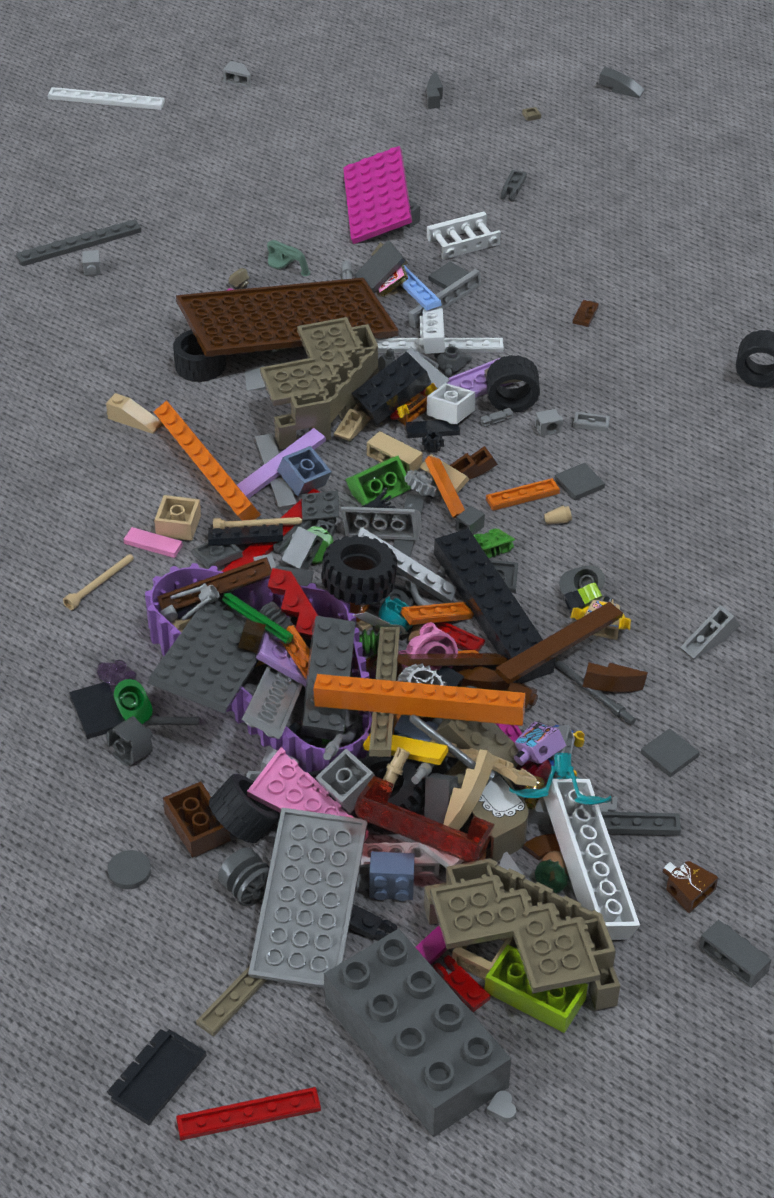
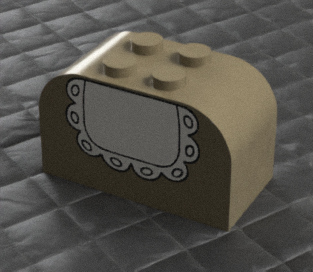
(505, 811)

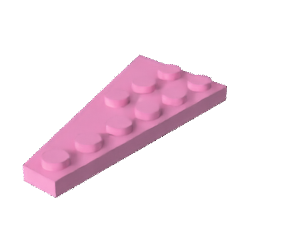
(288, 786)

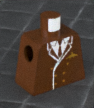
(689, 884)

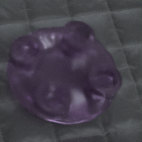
(115, 672)

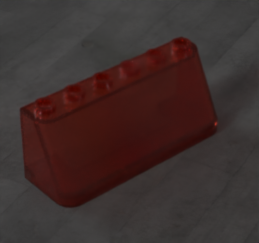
(374, 807)

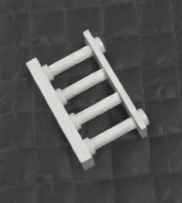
(459, 226)

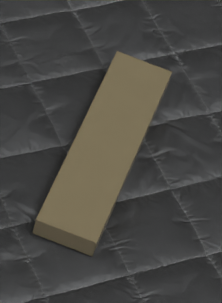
(229, 1003)

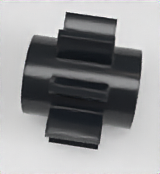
(433, 441)

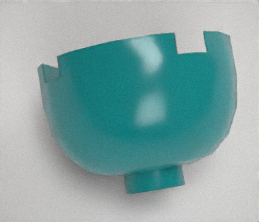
(390, 612)

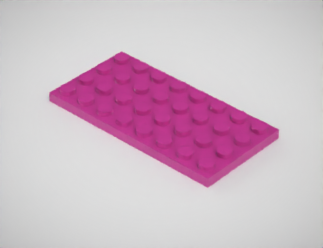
(377, 195)

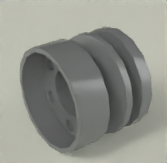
(245, 876)

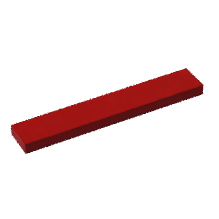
(248, 1113)

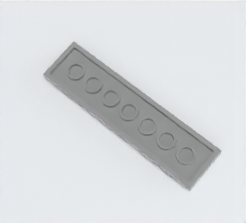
(272, 703)

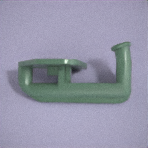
(282, 255)

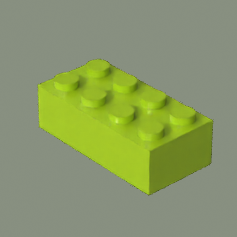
(510, 984)

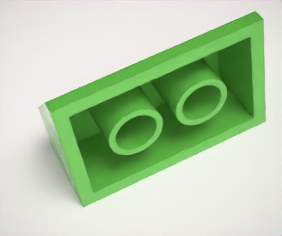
(371, 482)

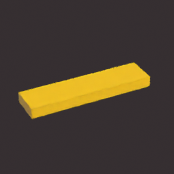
(418, 749)

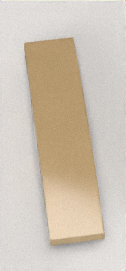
(352, 424)
(465, 799)

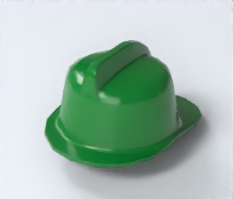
(132, 700)

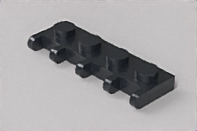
(245, 535)

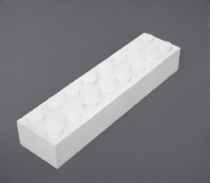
(590, 857)

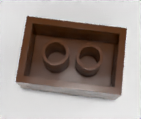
(193, 819)

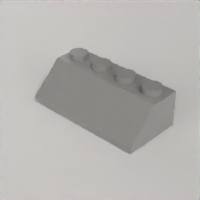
(383, 522)

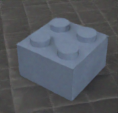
(304, 471)
(392, 875)

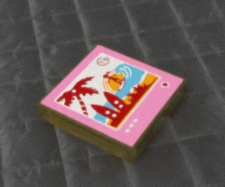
(393, 281)

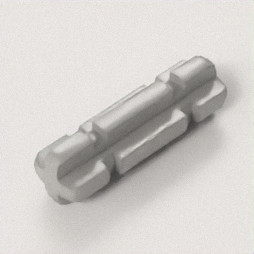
(496, 417)

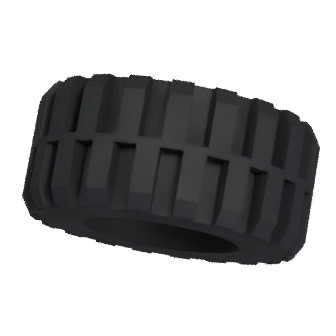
(359, 570)
(410, 796)

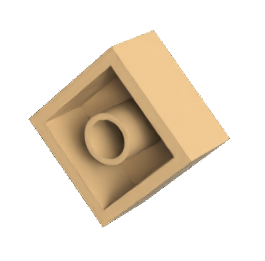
(177, 517)

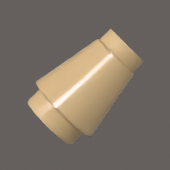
(558, 515)

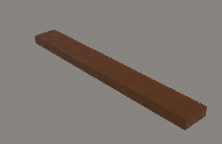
(558, 642)

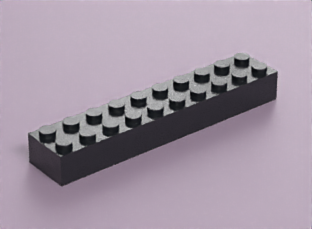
(489, 598)

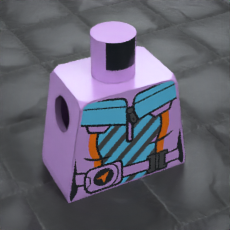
(538, 743)

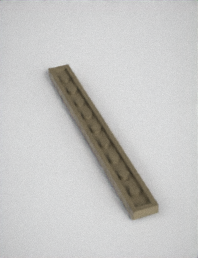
(386, 670)

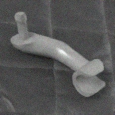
(412, 587)

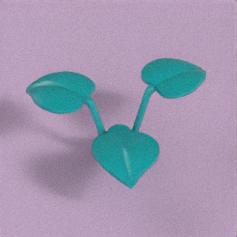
(563, 768)

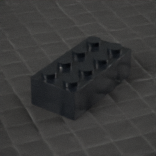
(391, 388)

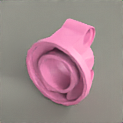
(431, 642)

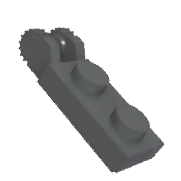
(513, 184)

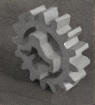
(422, 483)

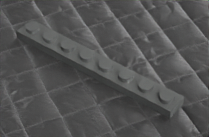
(78, 242)

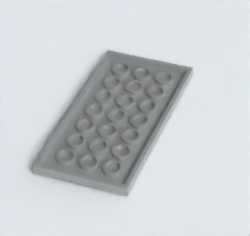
(308, 897)

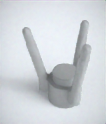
(208, 595)

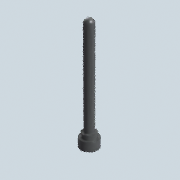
(441, 740)

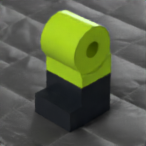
(582, 597)

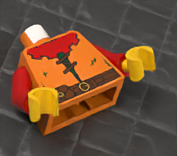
(414, 407)

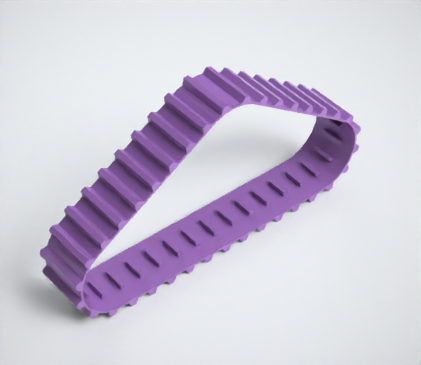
(257, 596)

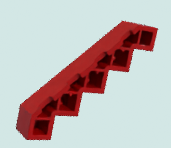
(295, 600)

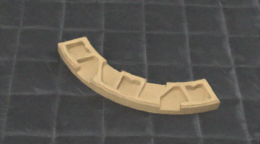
(503, 767)

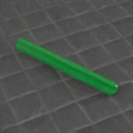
(253, 615)

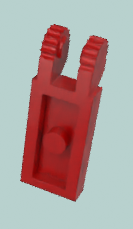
(462, 984)

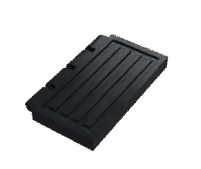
(157, 1076)

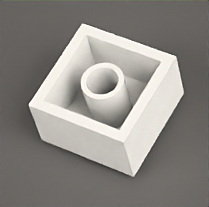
(450, 403)

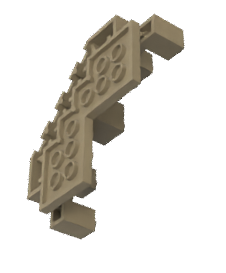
(322, 384)
(554, 934)

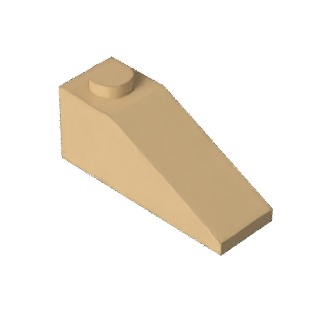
(132, 414)

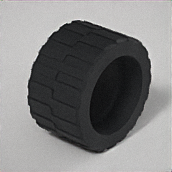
(192, 362)
(513, 368)
(749, 371)
(239, 813)

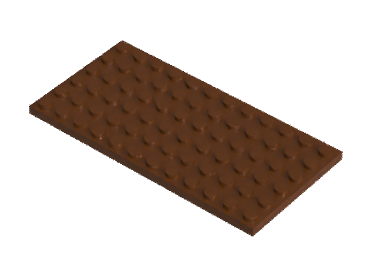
(270, 315)

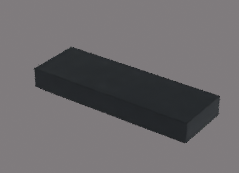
(420, 428)

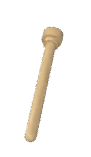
(219, 523)
(72, 601)

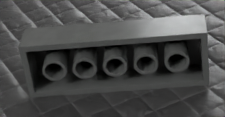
(329, 655)

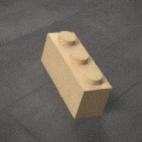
(384, 447)

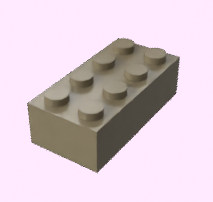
(479, 736)

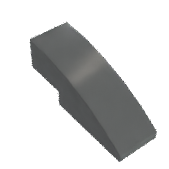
(620, 83)
(434, 91)

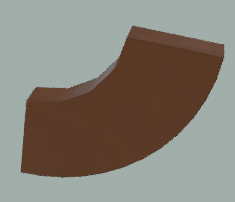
(541, 845)

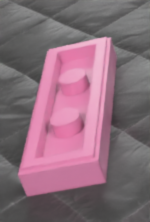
(153, 542)

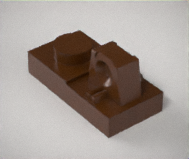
(585, 313)

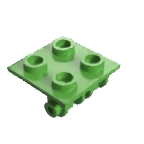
(494, 542)

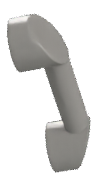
(169, 613)

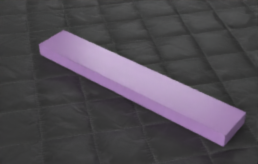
(269, 472)

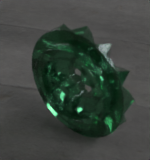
(542, 875)

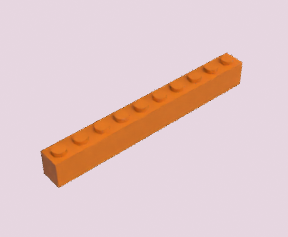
(206, 462)
(419, 699)

